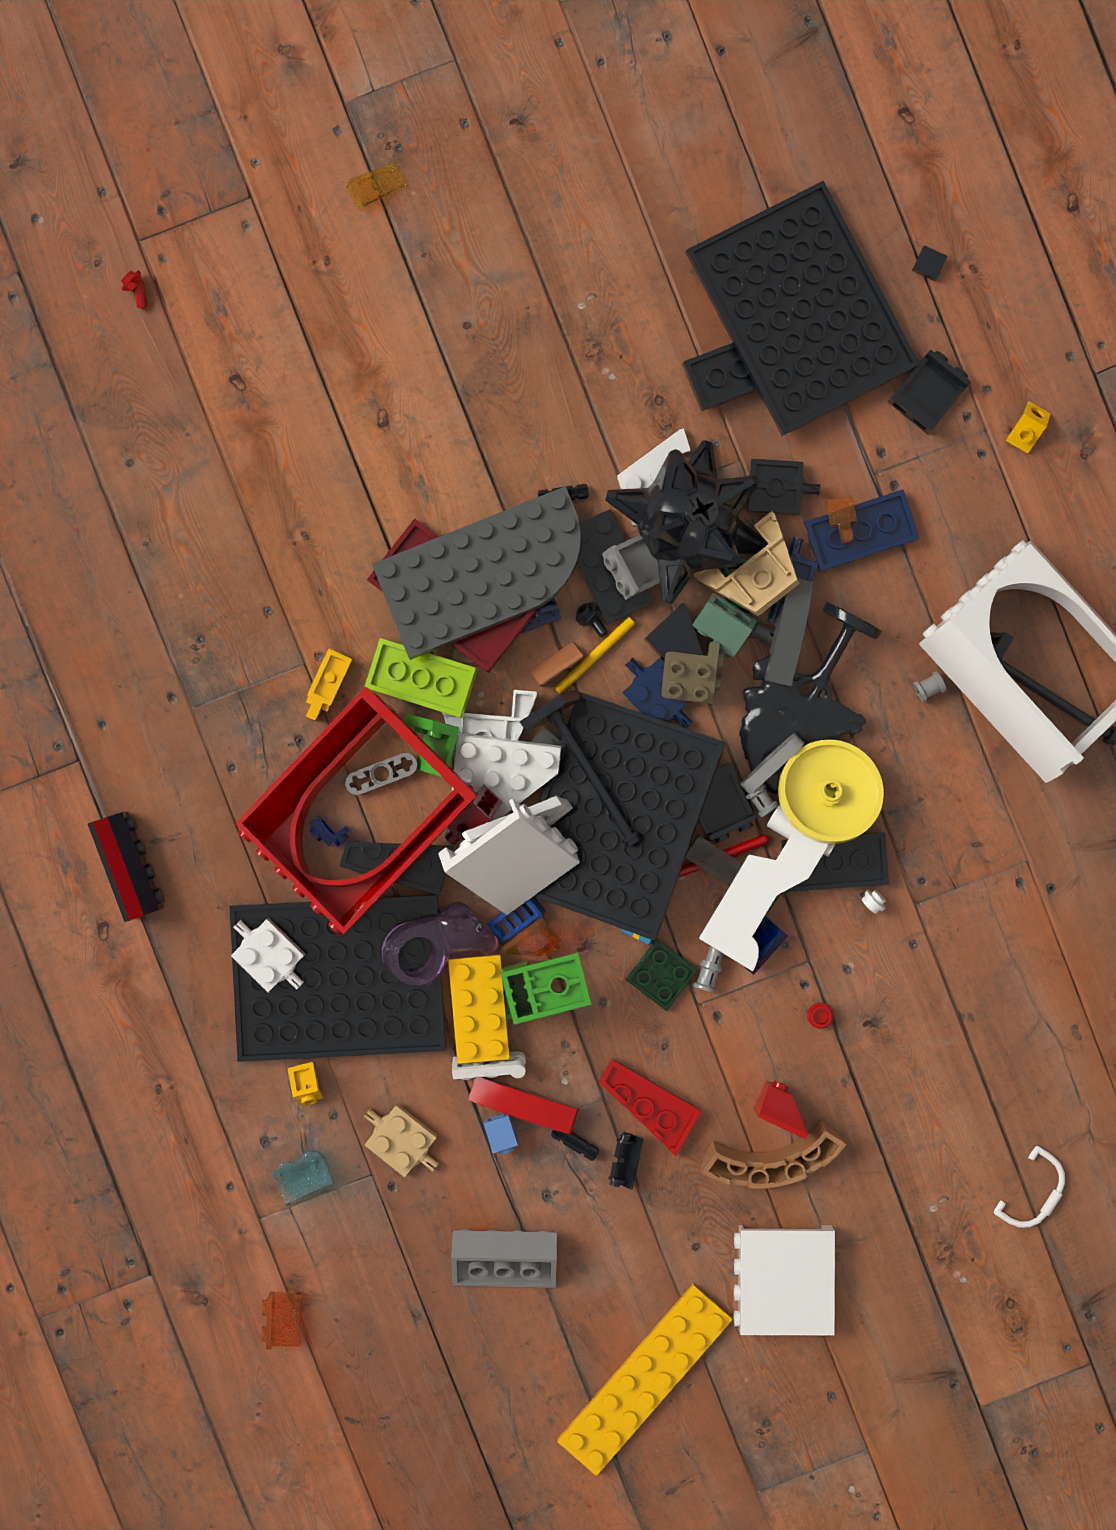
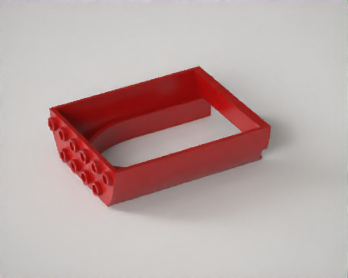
(280, 813)

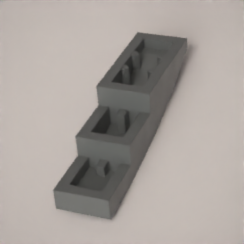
(789, 633)

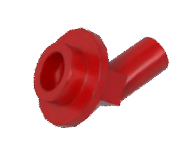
(133, 282)

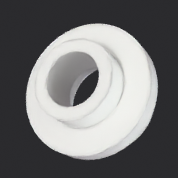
(874, 901)

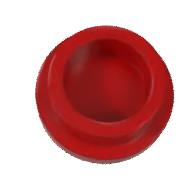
(820, 1015)

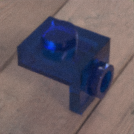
(322, 831)

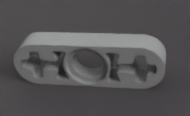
(772, 763)
(366, 786)

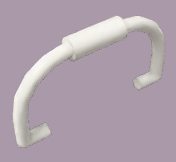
(1051, 1202)

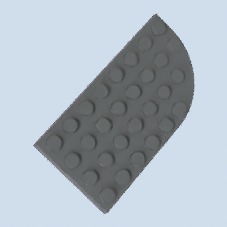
(481, 573)

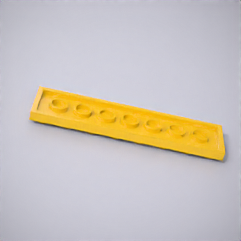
(644, 1379)

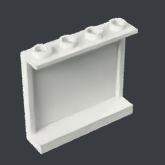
(512, 860)
(785, 1281)

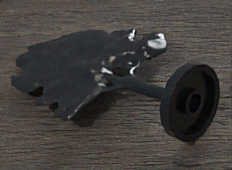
(781, 710)

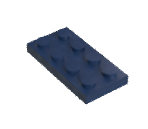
(879, 527)

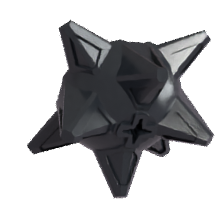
(690, 518)

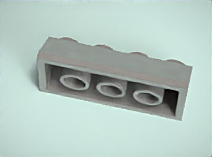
(504, 1258)

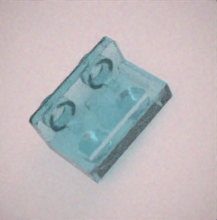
(303, 1177)

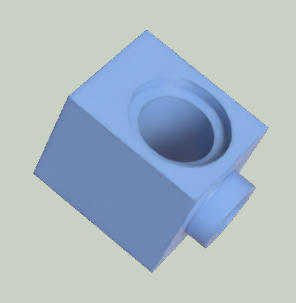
(501, 1133)

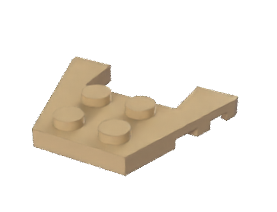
(760, 579)

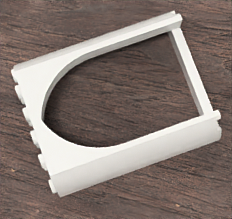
(966, 654)

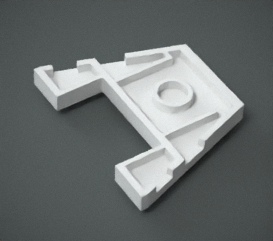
(645, 470)
(496, 726)

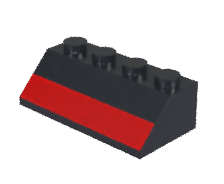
(126, 865)

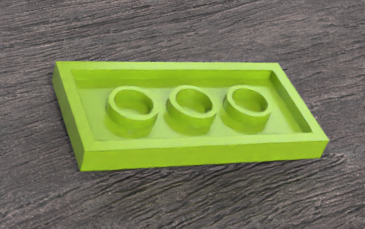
(423, 680)

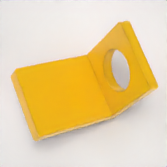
(1029, 427)

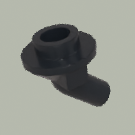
(588, 614)

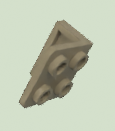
(692, 675)

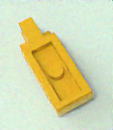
(327, 683)

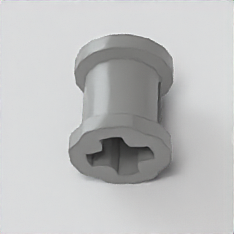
(929, 687)
(762, 800)

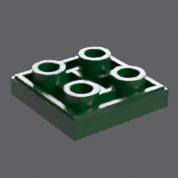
(661, 974)

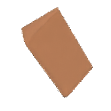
(556, 664)

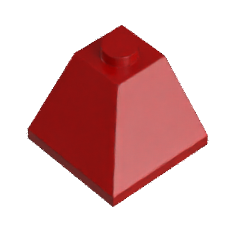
(779, 1108)

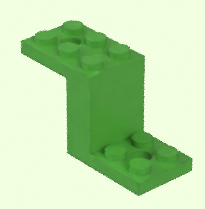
(530, 991)

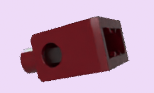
(477, 813)

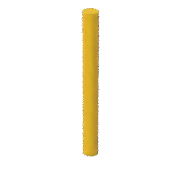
(597, 653)

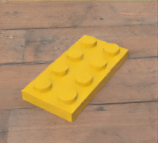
(479, 1009)

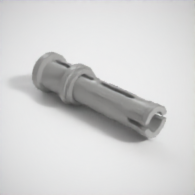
(710, 970)

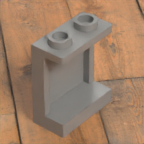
(632, 566)

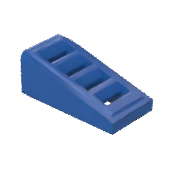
(534, 905)

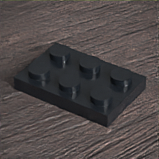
(718, 377)

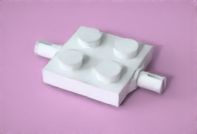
(268, 954)

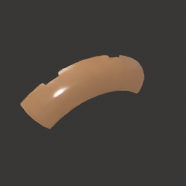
(774, 1167)

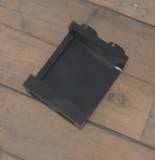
(929, 391)
(725, 806)

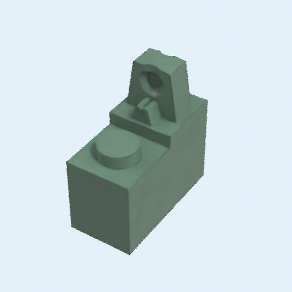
(724, 624)

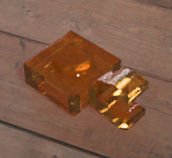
(842, 514)

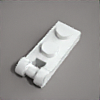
(491, 1069)

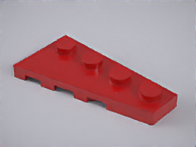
(656, 1108)

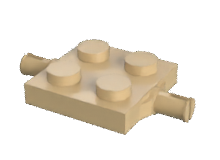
(400, 1140)

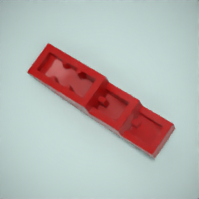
(523, 1104)

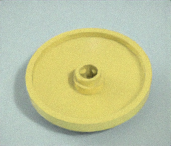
(830, 791)

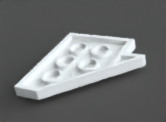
(505, 766)
(550, 810)

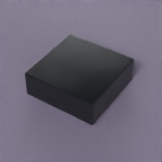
(929, 263)

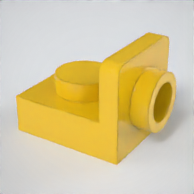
(304, 1084)

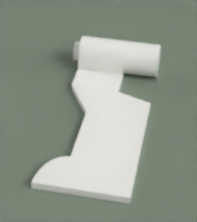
(757, 887)

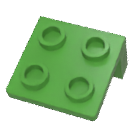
(438, 736)

